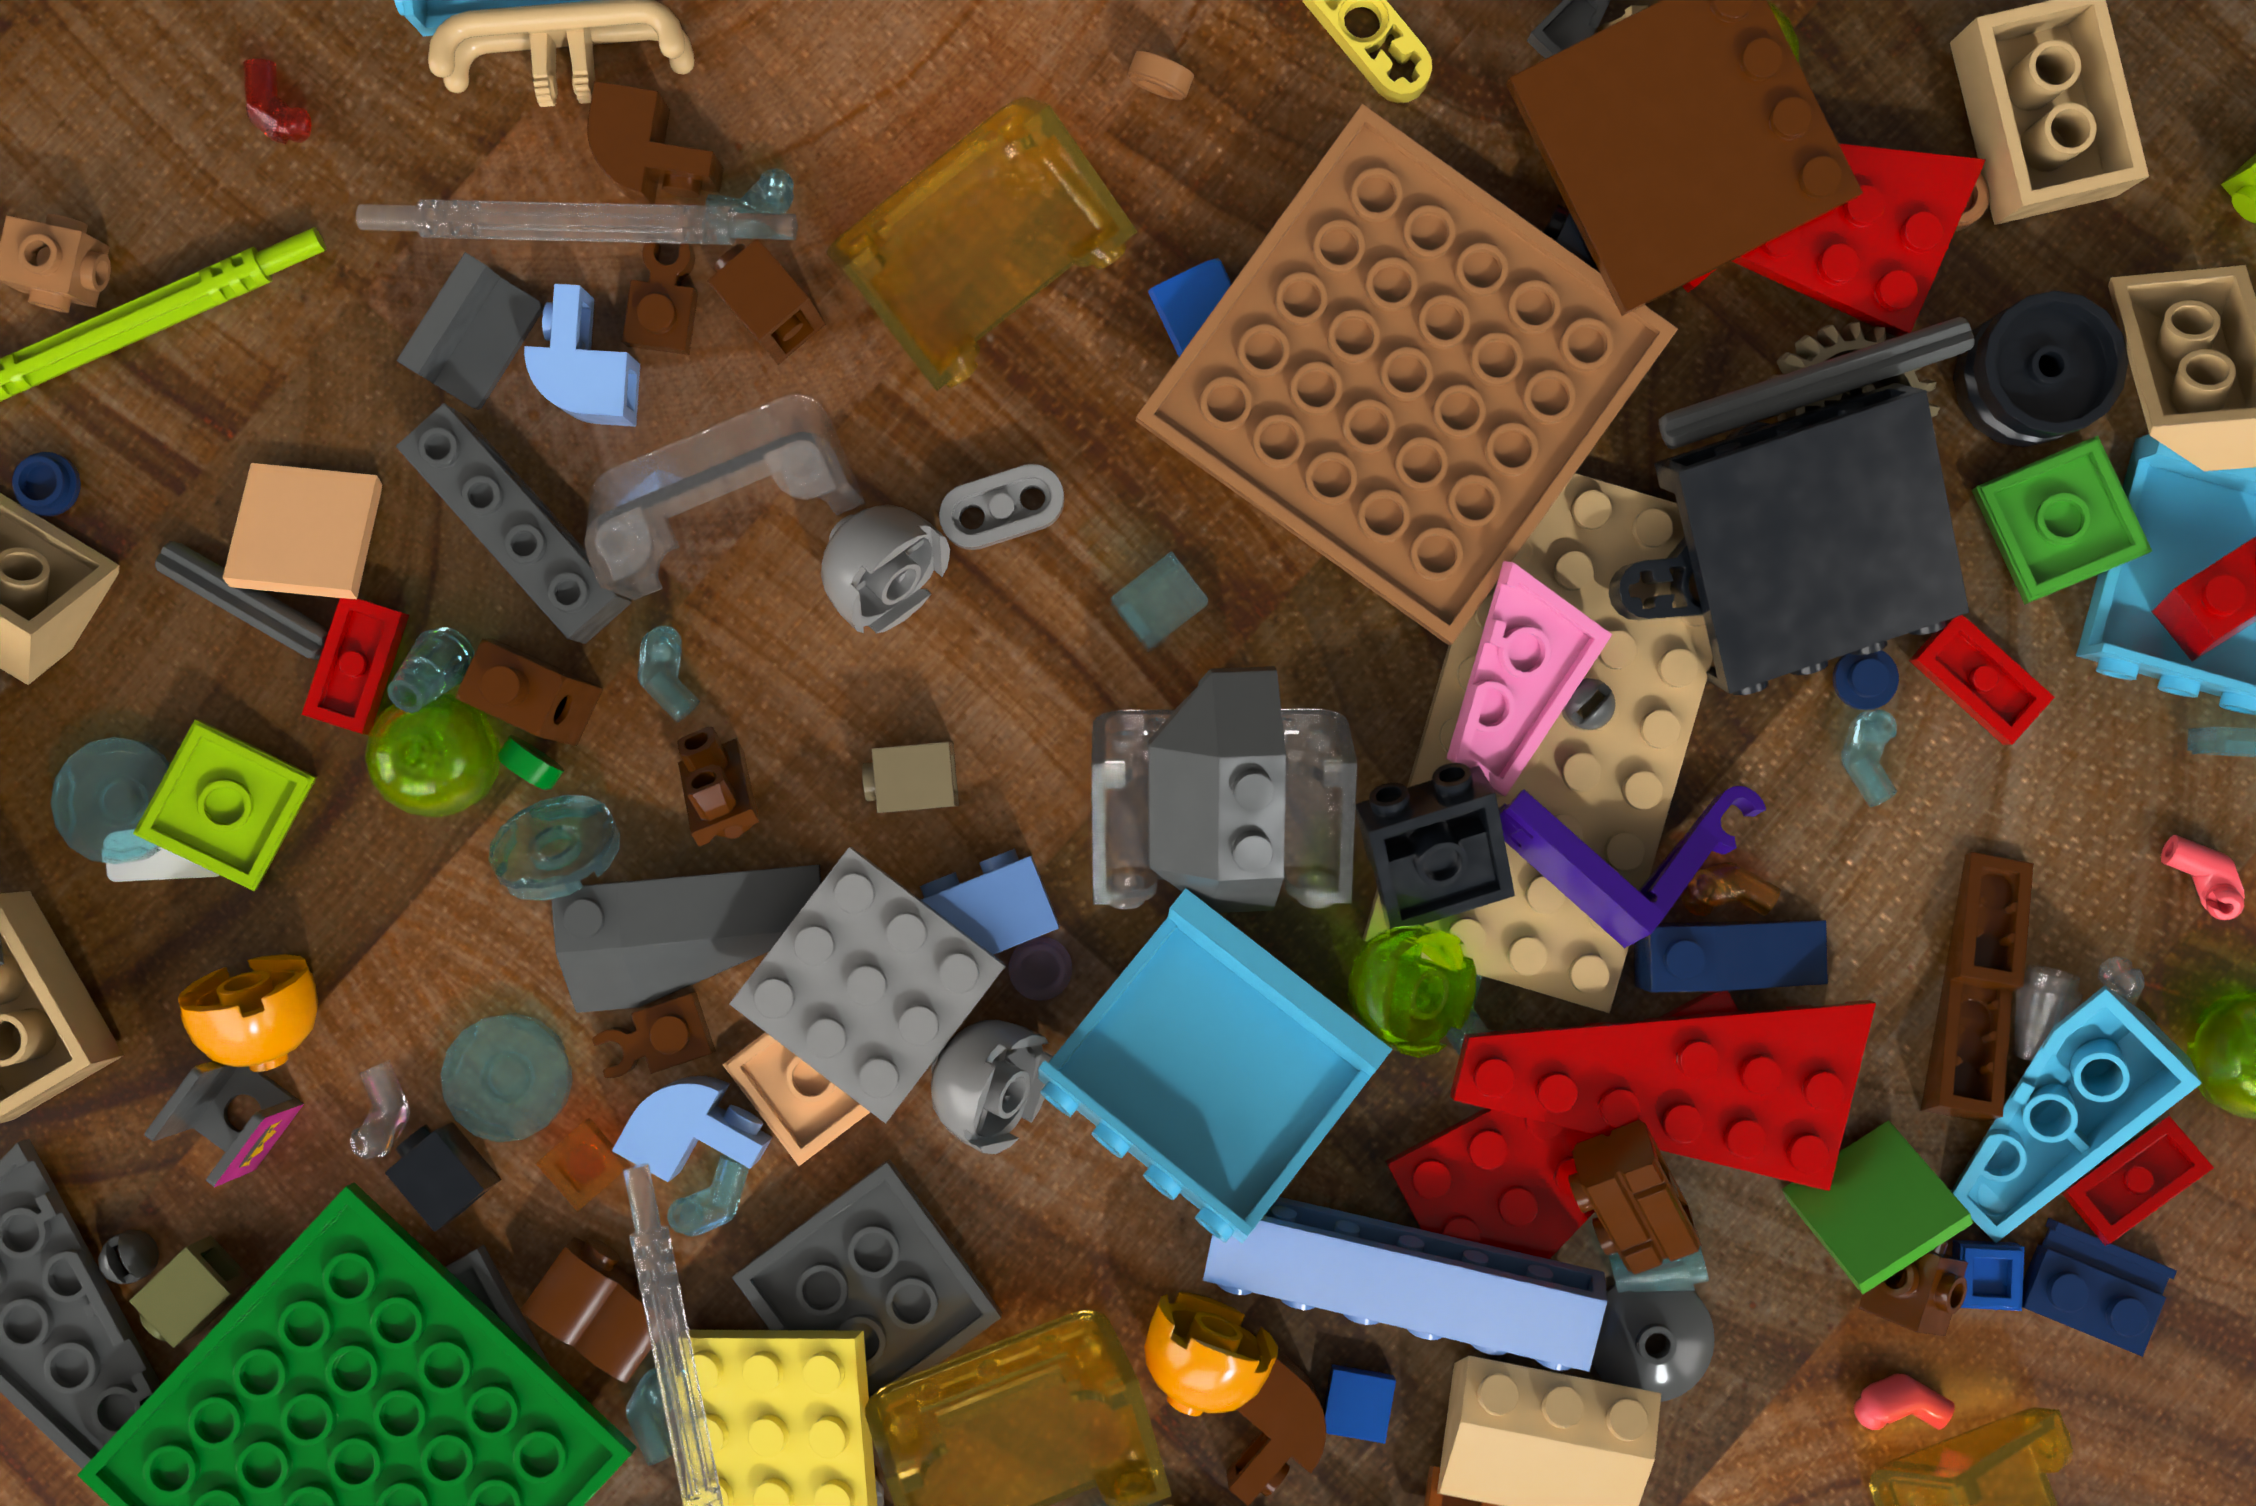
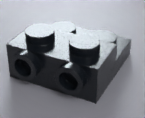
(1435, 846)

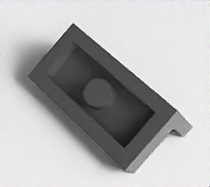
(471, 332)

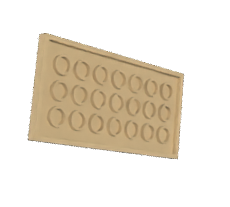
(1600, 782)

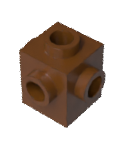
(1921, 1294)

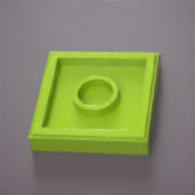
(225, 805)

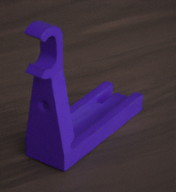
(1600, 889)

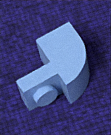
(579, 380)
(680, 1114)

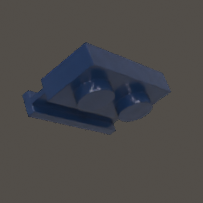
(2096, 1287)

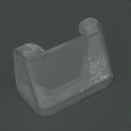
(633, 501)
(1317, 807)

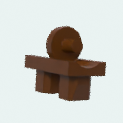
(715, 786)

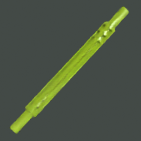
(152, 312)

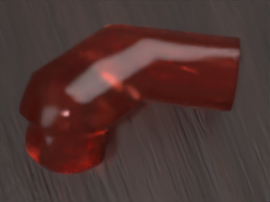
(269, 111)

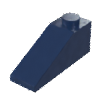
(1731, 956)

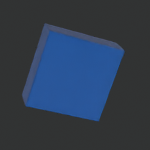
(1992, 1274)
(1358, 1403)

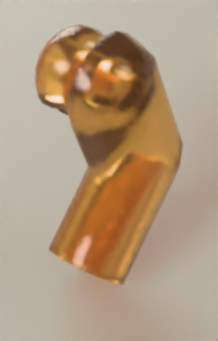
(1728, 883)

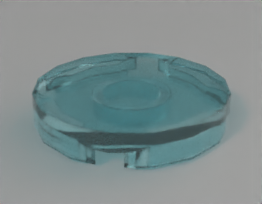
(104, 796)
(554, 846)
(506, 1077)

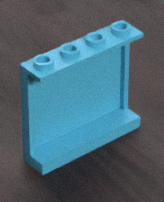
(2189, 524)
(1212, 1068)

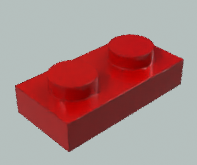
(355, 664)
(1982, 679)
(2137, 1180)

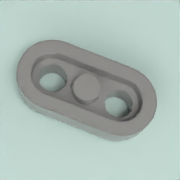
(1001, 502)

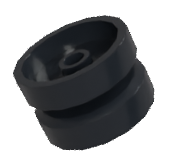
(2041, 369)

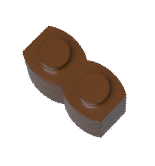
(593, 1307)

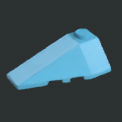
(2080, 1099)

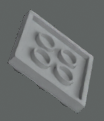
(867, 984)

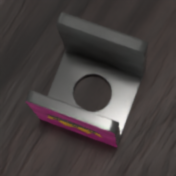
(203, 1105)

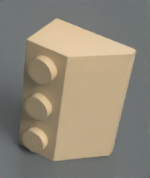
(2194, 360)
(46, 590)
(1545, 1438)

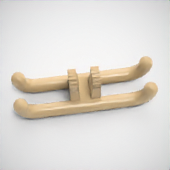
(550, 27)

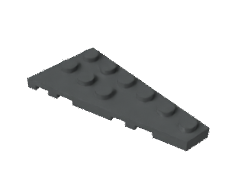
(62, 1333)

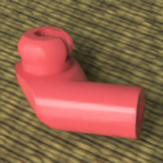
(2212, 875)
(1899, 1397)

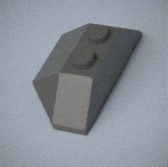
(1221, 791)

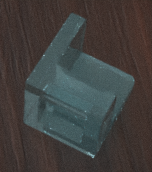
(1159, 601)

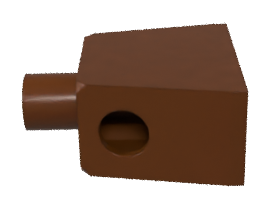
(527, 692)

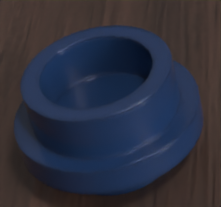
(46, 483)
(1866, 680)

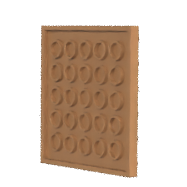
(1405, 375)

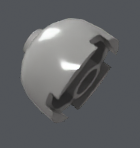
(880, 564)
(988, 1083)

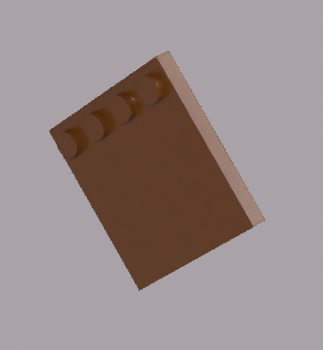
(1682, 141)

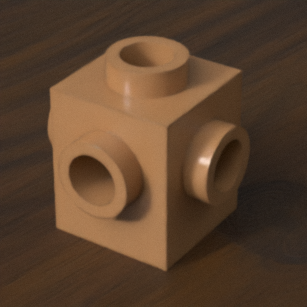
(53, 262)

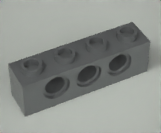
(511, 523)

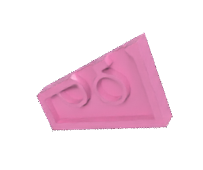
(1522, 676)

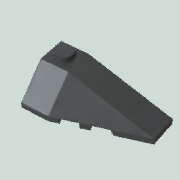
(659, 935)

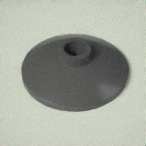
(1632, 1318)

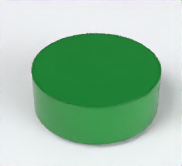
(530, 763)

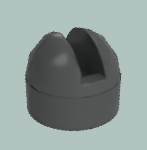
(1602, 712)
(137, 1252)

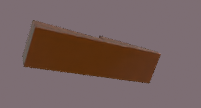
(1977, 989)

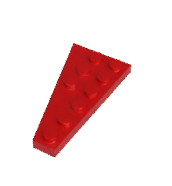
(1885, 245)
(1715, 1087)
(1505, 1174)

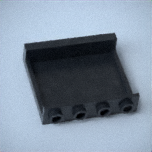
(1818, 536)

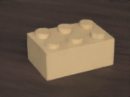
(2048, 107)
(46, 1015)

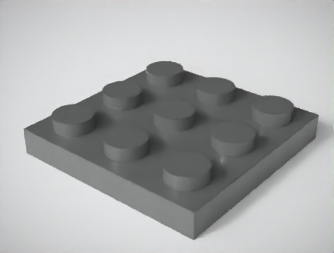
(875, 1268)

